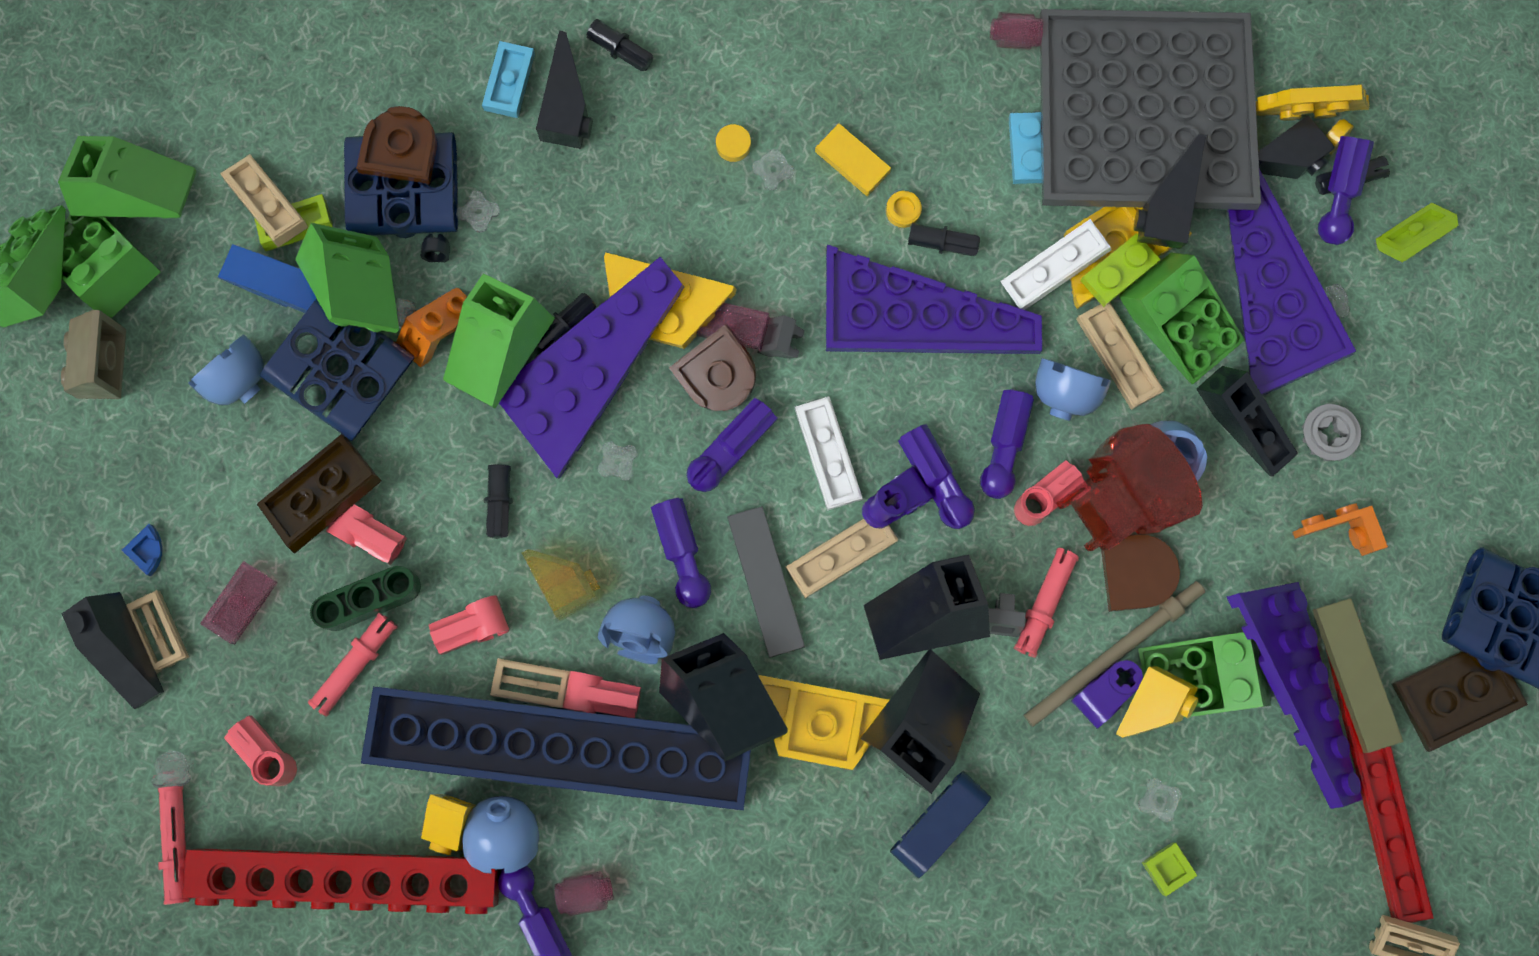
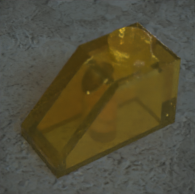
(562, 583)

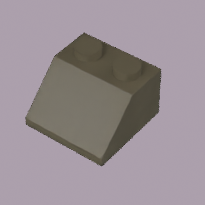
(94, 357)

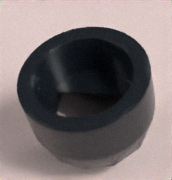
(431, 245)

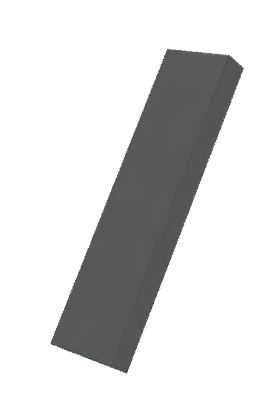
(765, 582)

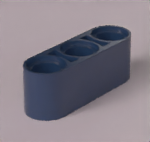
(941, 824)

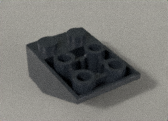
(930, 610)
(720, 696)
(924, 722)

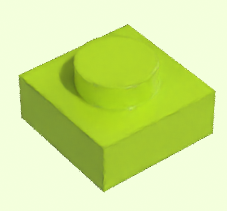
(1169, 869)

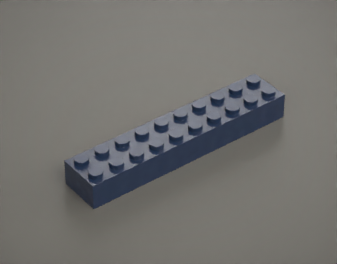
(550, 748)

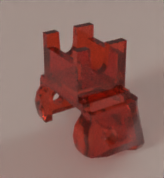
(1142, 491)

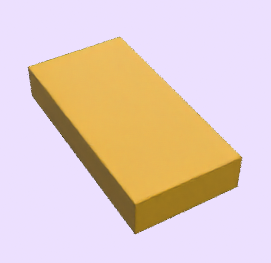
(852, 159)

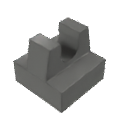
(779, 336)
(1004, 619)

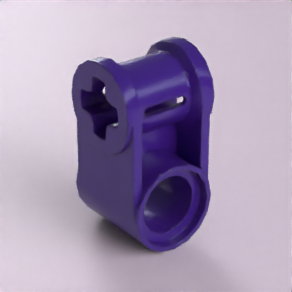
(896, 499)
(1104, 696)

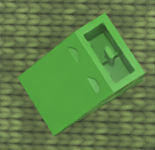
(123, 180)
(103, 264)
(31, 265)
(349, 277)
(1183, 315)
(494, 339)
(1221, 668)

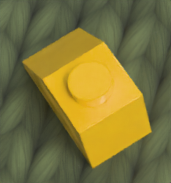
(1158, 703)
(445, 822)

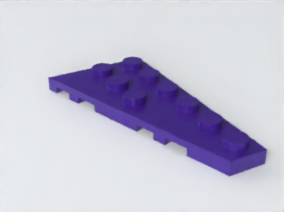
(1282, 304)
(905, 312)
(579, 374)
(1300, 683)

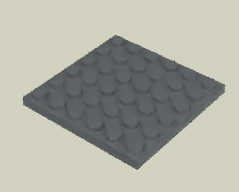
(1131, 96)

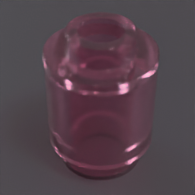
(1016, 30)
(583, 893)

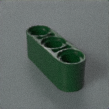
(348, 598)

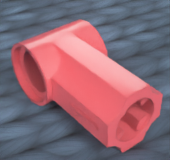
(1047, 493)
(361, 530)
(474, 624)
(593, 695)
(258, 751)

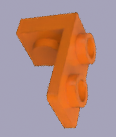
(431, 324)
(1364, 531)

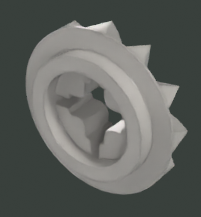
(1343, 423)

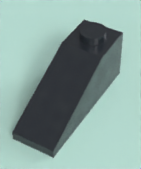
(563, 110)
(1170, 208)
(1247, 417)
(112, 644)

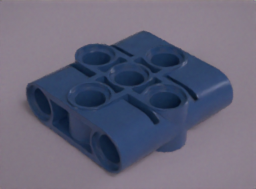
(376, 209)
(352, 411)
(1484, 629)

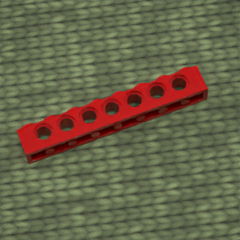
(206, 866)

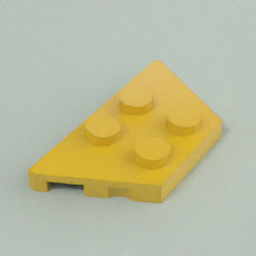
(1318, 100)
(1116, 227)
(690, 311)
(822, 722)

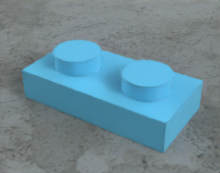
(508, 79)
(1025, 147)

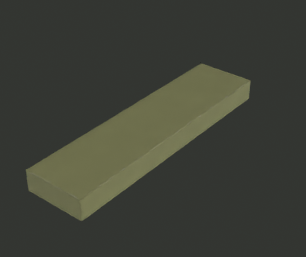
(1357, 676)

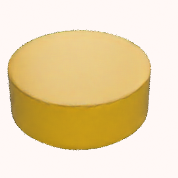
(1341, 128)
(733, 143)
(903, 209)

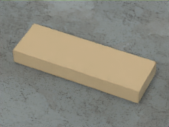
(264, 200)
(1120, 355)
(839, 556)

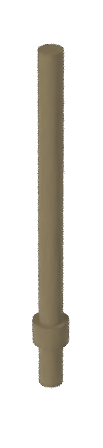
(1169, 611)

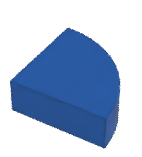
(145, 550)

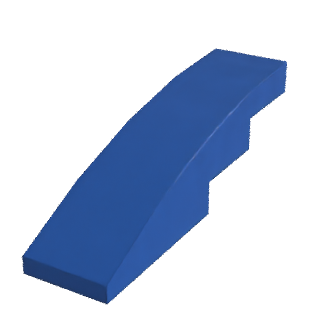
(268, 279)

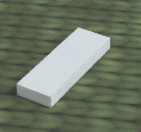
(1056, 265)
(828, 453)

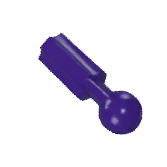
(1345, 184)
(1007, 439)
(730, 446)
(933, 468)
(680, 547)
(537, 922)

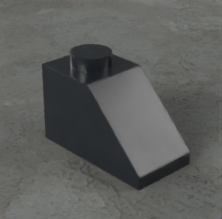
(1296, 151)

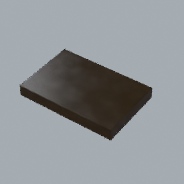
(318, 493)
(1456, 698)

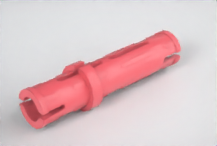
(1044, 607)
(352, 664)
(172, 798)

